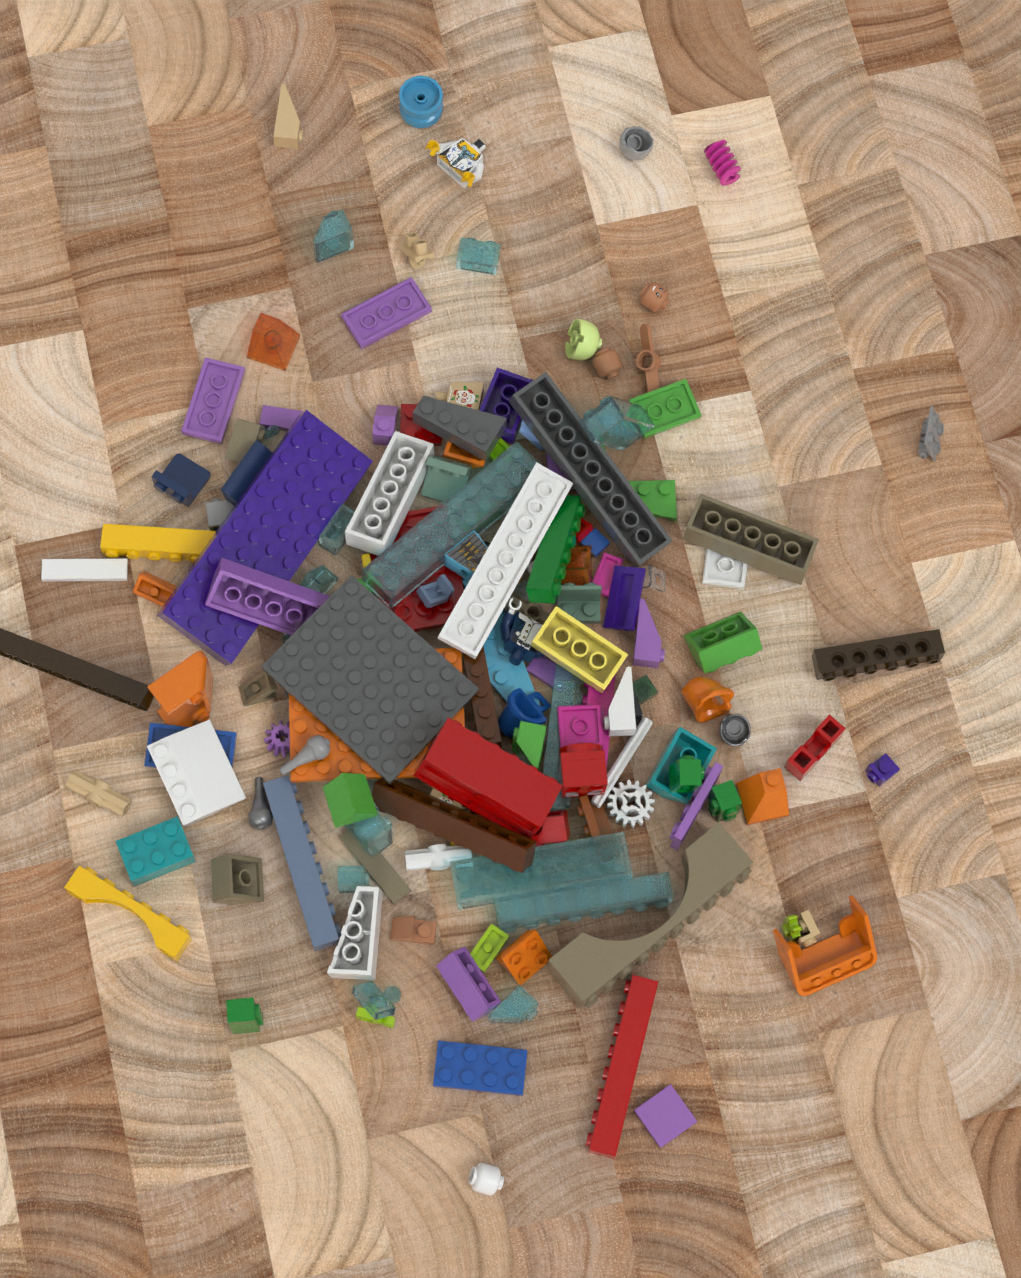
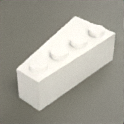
(359, 940)

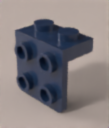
(181, 479)

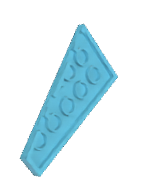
(502, 674)

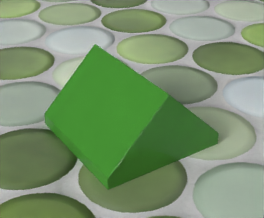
(349, 799)

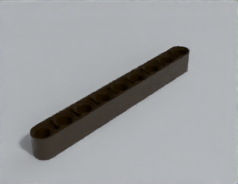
(75, 670)

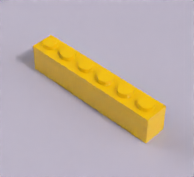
(153, 542)

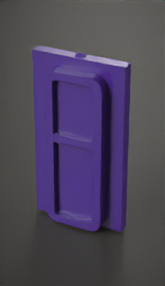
(624, 598)

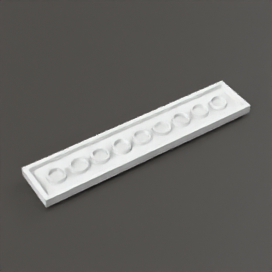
(505, 561)

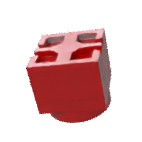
(582, 770)

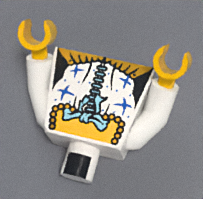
(459, 159)

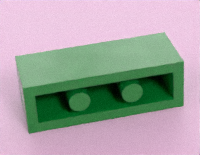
(244, 1015)

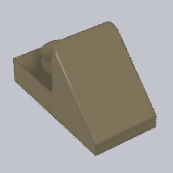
(258, 689)

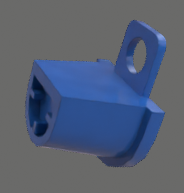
(522, 708)

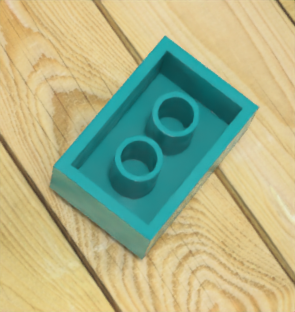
(155, 851)

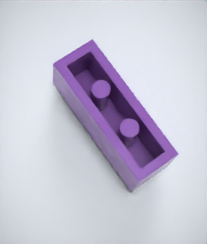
(468, 984)

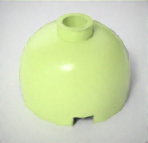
(583, 341)

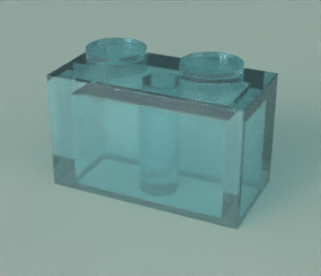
(478, 256)
(333, 535)

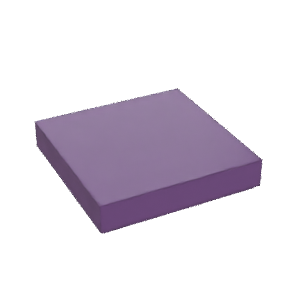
(665, 1116)

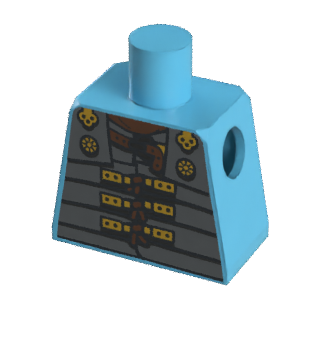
(466, 556)

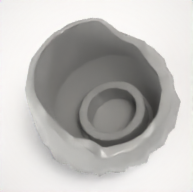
(635, 143)

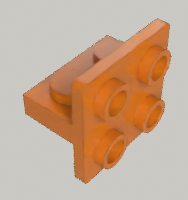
(524, 956)

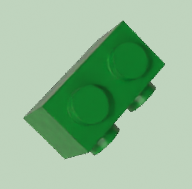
(685, 775)
(724, 801)

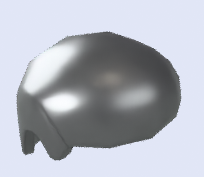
(734, 729)

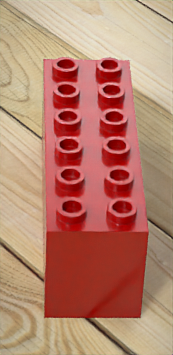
(487, 779)

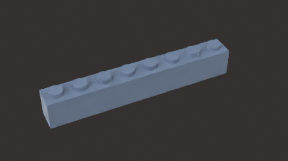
(301, 863)

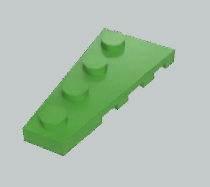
(658, 497)

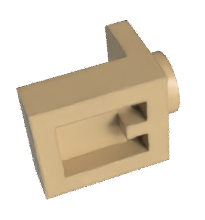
(808, 926)

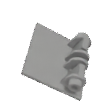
(930, 434)

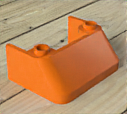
(185, 692)
(832, 958)

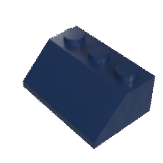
(245, 472)

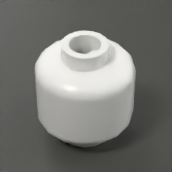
(485, 1179)

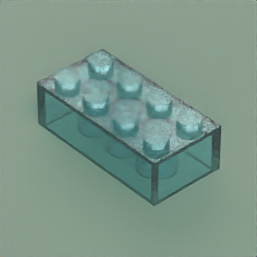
(616, 423)

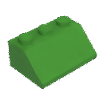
(723, 642)
(529, 743)

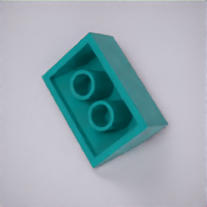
(679, 744)

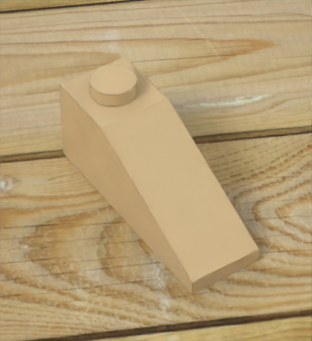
(287, 124)

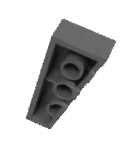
(462, 426)

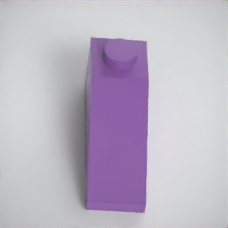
(647, 640)

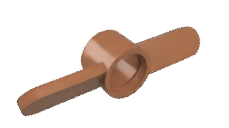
(651, 372)

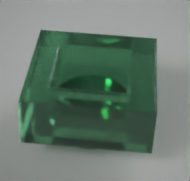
(644, 689)

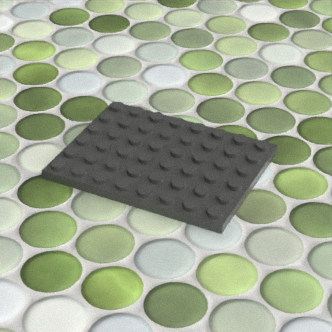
(370, 679)

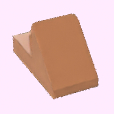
(413, 930)

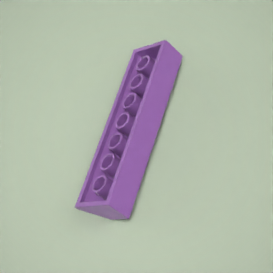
(262, 597)

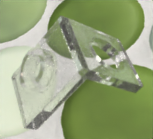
(649, 579)

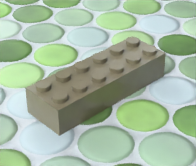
(750, 539)

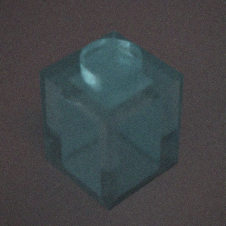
(350, 877)

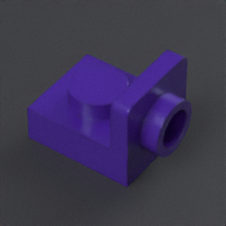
(881, 770)

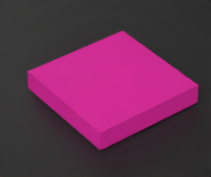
(580, 724)

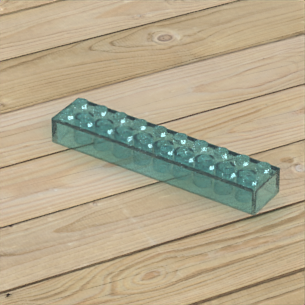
(469, 509)

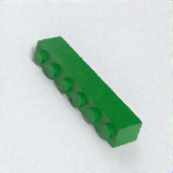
(555, 552)

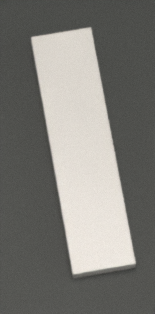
(84, 570)

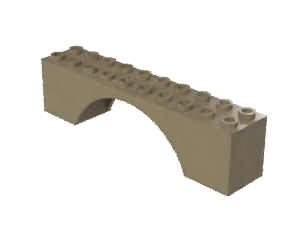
(595, 964)

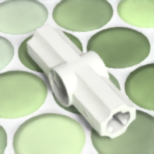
(435, 857)

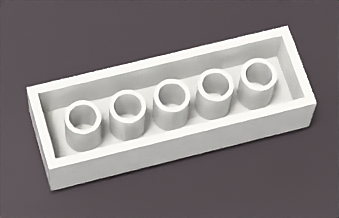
(389, 494)

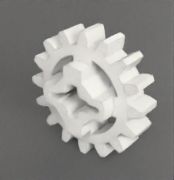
(636, 809)

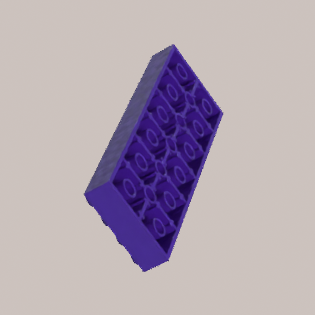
(268, 529)

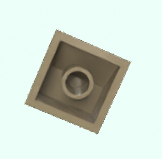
(237, 879)

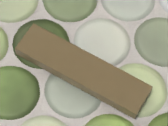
(378, 869)

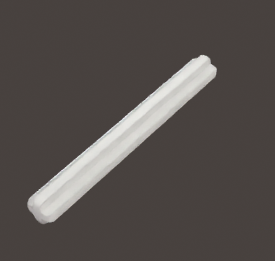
(623, 759)

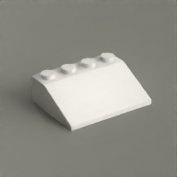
(196, 772)

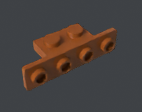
(595, 818)

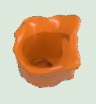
(700, 697)

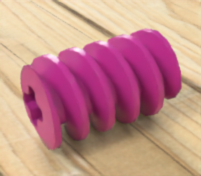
(722, 162)

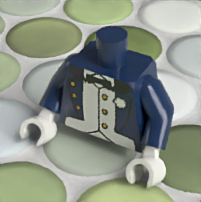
(518, 633)

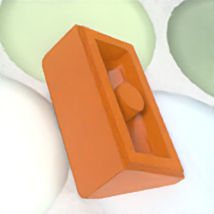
(153, 588)

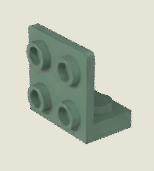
(444, 477)
(581, 602)

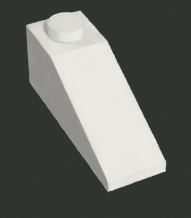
(621, 713)

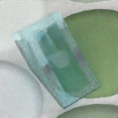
(515, 1008)

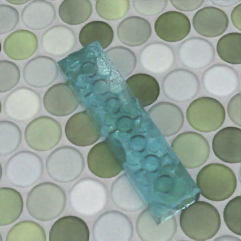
(553, 868)

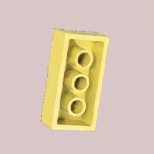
(579, 649)

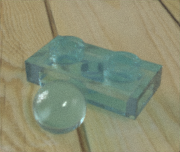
(376, 1002)

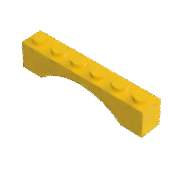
(91, 889)

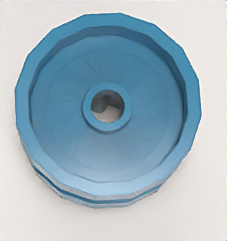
(421, 101)

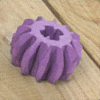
(274, 738)

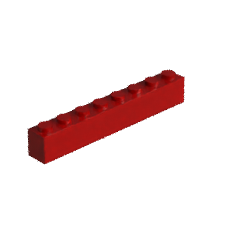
(623, 1066)

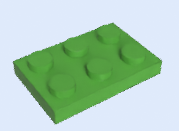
(669, 407)

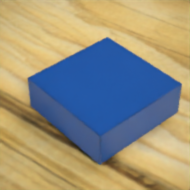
(597, 541)

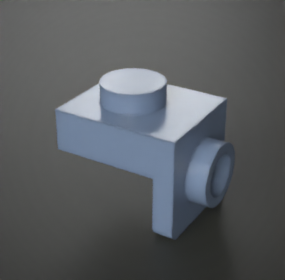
(436, 592)

